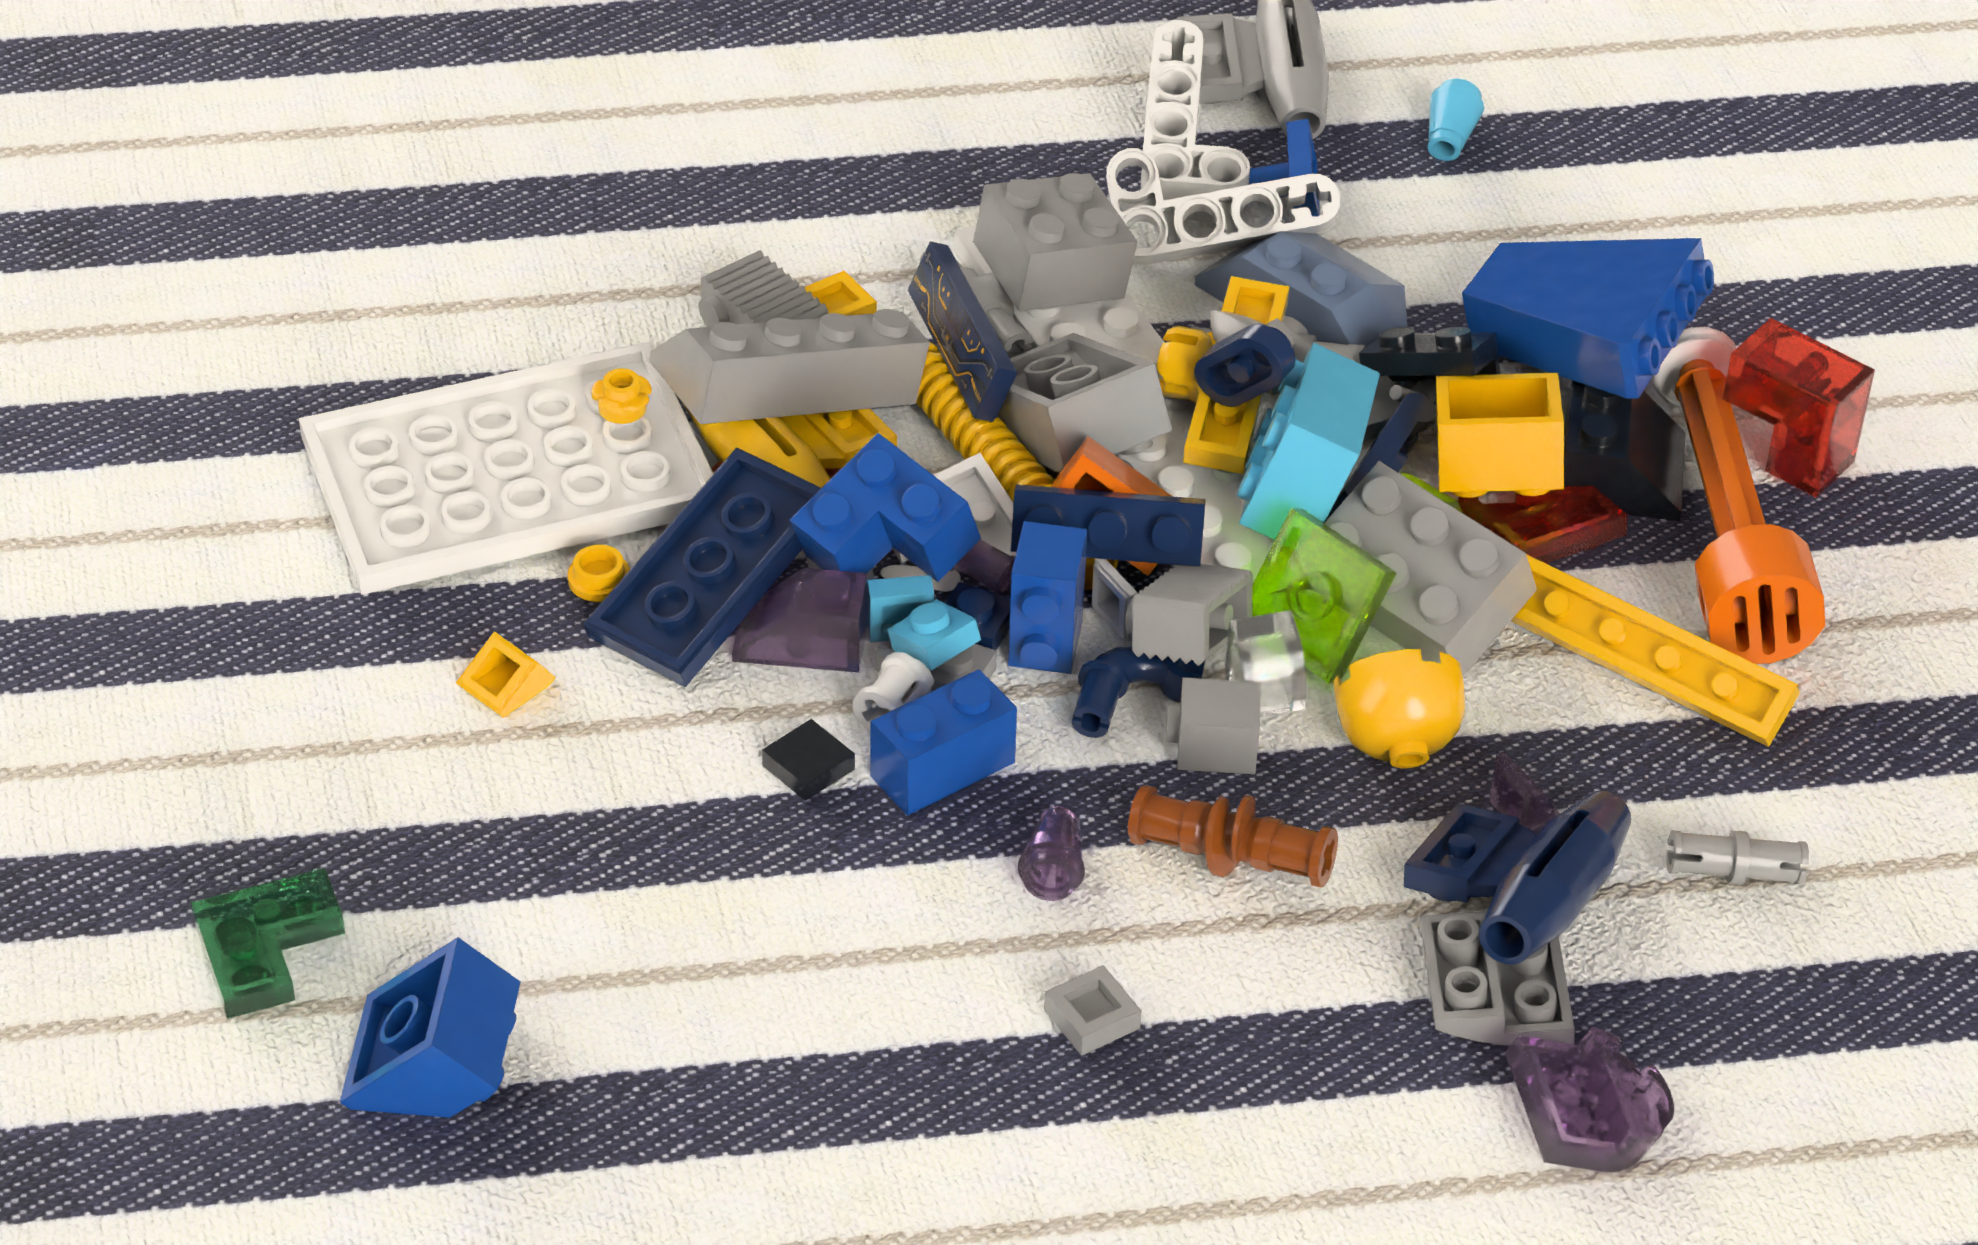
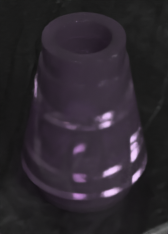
(1053, 856)

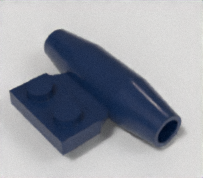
(1534, 878)

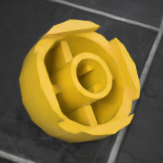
(1401, 705)

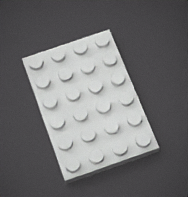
(500, 469)

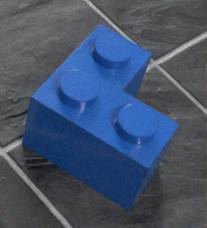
(881, 505)

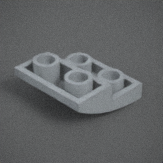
(1491, 999)

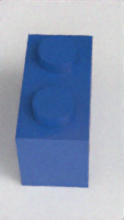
(1047, 597)
(943, 741)

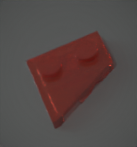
(1553, 522)

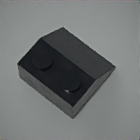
(1624, 451)

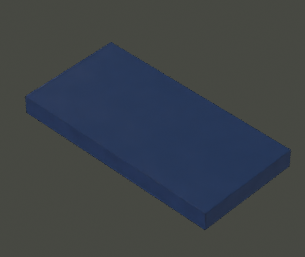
(705, 569)

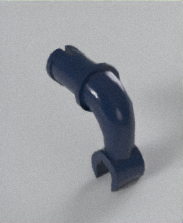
(1108, 680)

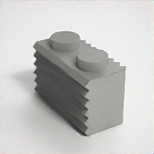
(754, 293)
(1188, 611)

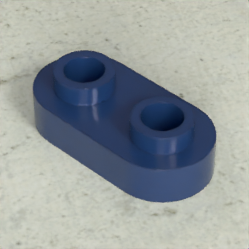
(1245, 365)

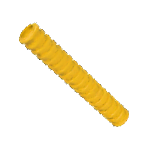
(969, 436)

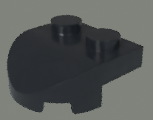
(1423, 356)

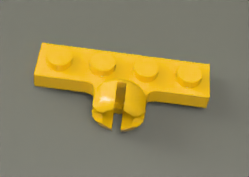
(1217, 433)

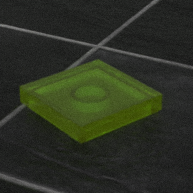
(1326, 586)

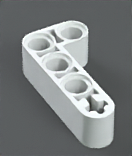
(1173, 122)
(1222, 205)

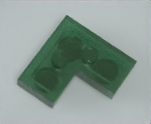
(252, 926)

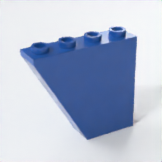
(1590, 307)

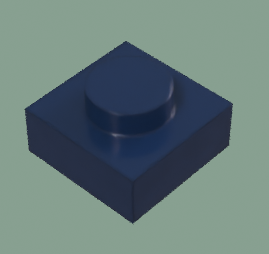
(988, 608)

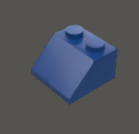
(433, 1036)

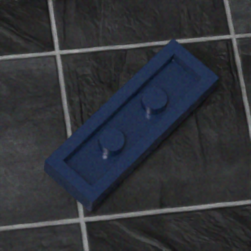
(1118, 523)

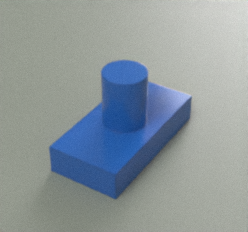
(1301, 161)

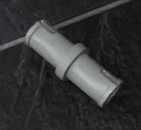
(1737, 857)

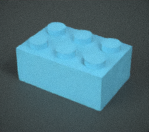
(1307, 440)

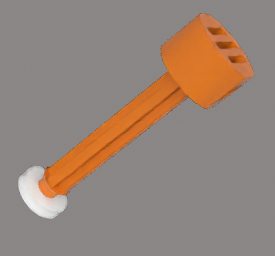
(1756, 576)

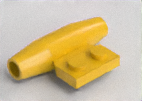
(798, 442)

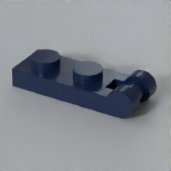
(1393, 441)

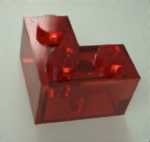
(1808, 395)

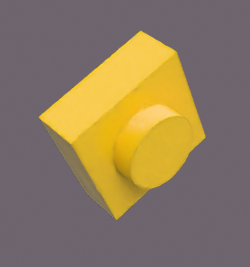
(843, 295)

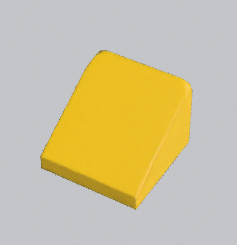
(504, 676)

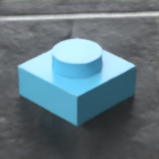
(894, 600)
(934, 633)

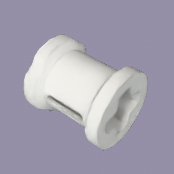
(892, 687)

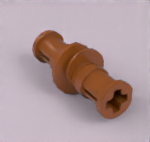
(1232, 836)

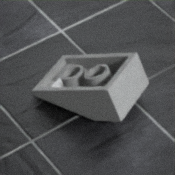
(1082, 391)

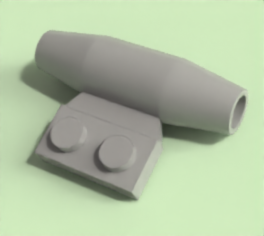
(1275, 53)

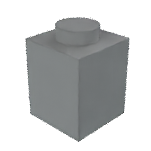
(1216, 725)

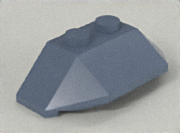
(1328, 287)

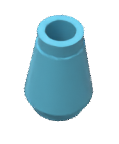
(1452, 117)

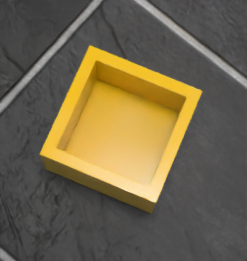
(1499, 434)

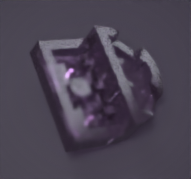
(1589, 1101)

